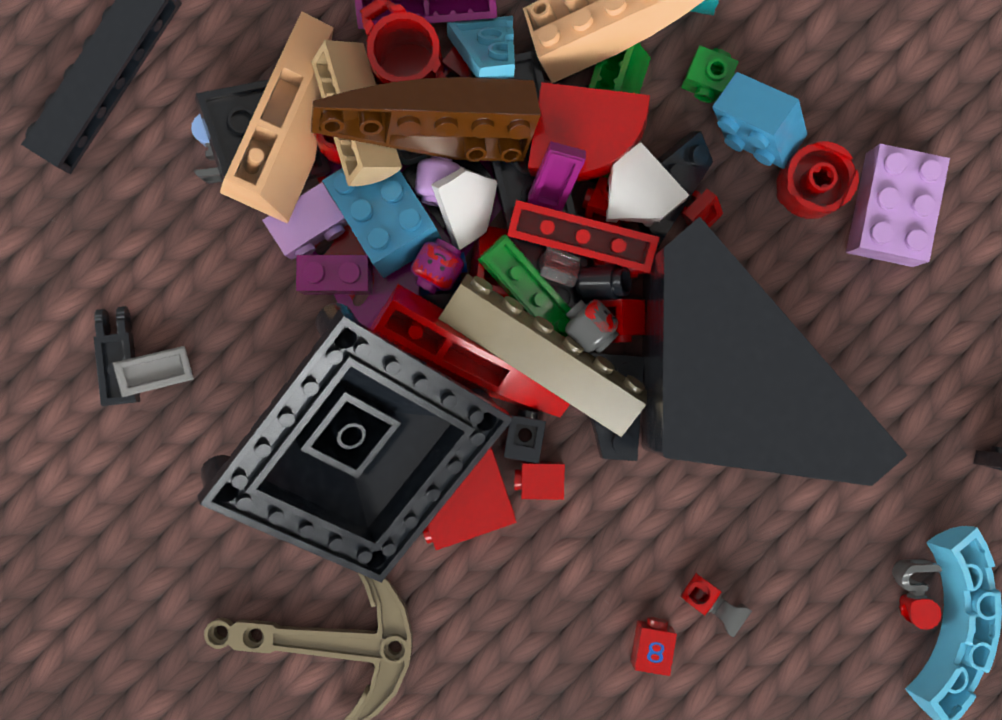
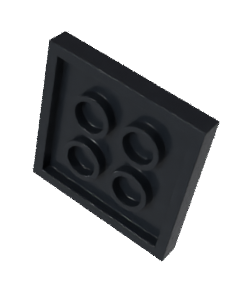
(226, 118)

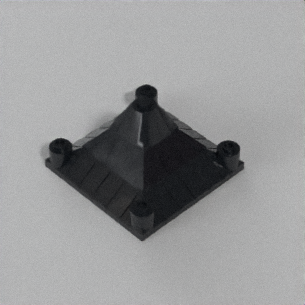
(354, 450)

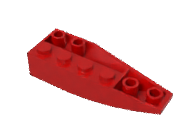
(415, 328)

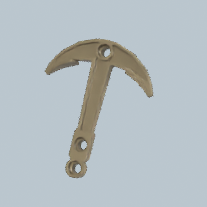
(338, 643)

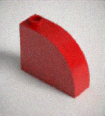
(589, 119)
(474, 508)

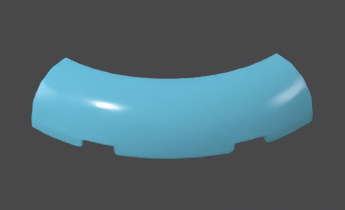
(968, 625)

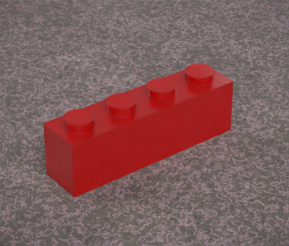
(583, 236)

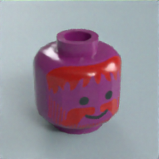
(437, 266)

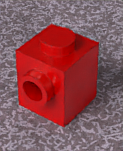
(630, 318)

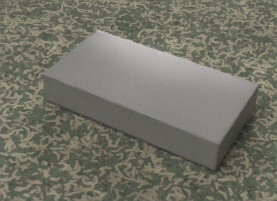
(153, 371)

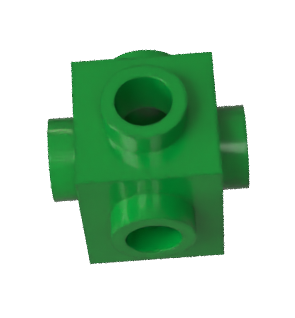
(709, 73)

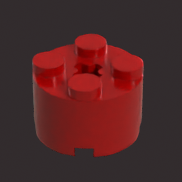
(835, 174)

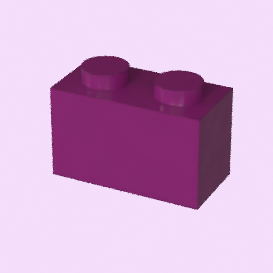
(334, 275)

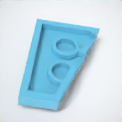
(485, 45)

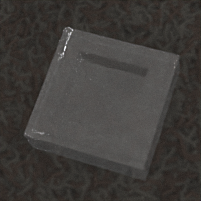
(560, 266)

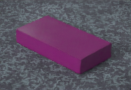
(556, 176)

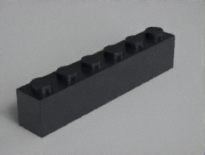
(98, 80)

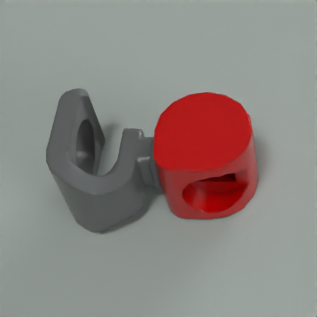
(707, 599)
(915, 605)

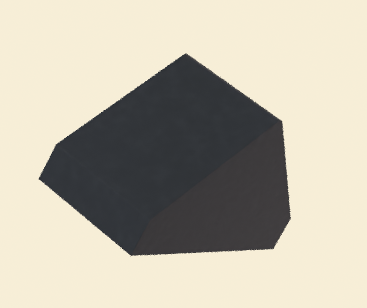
(740, 380)

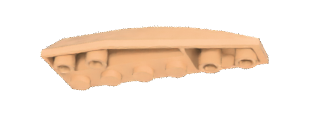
(585, 32)
(279, 141)

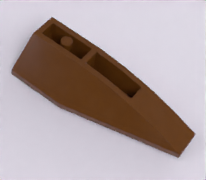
(437, 117)

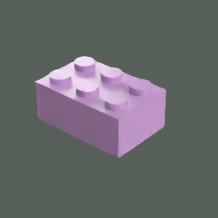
(897, 205)

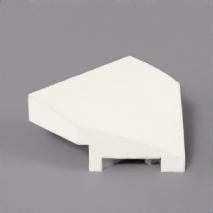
(641, 189)
(465, 204)

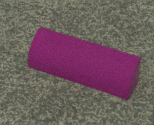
(438, 10)

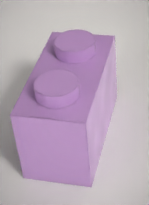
(312, 221)

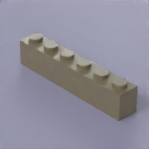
(544, 354)

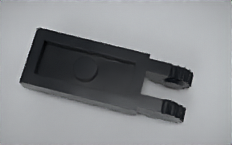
(110, 350)

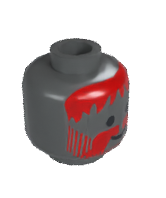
(591, 325)

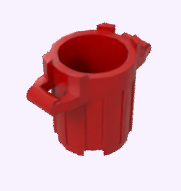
(401, 44)

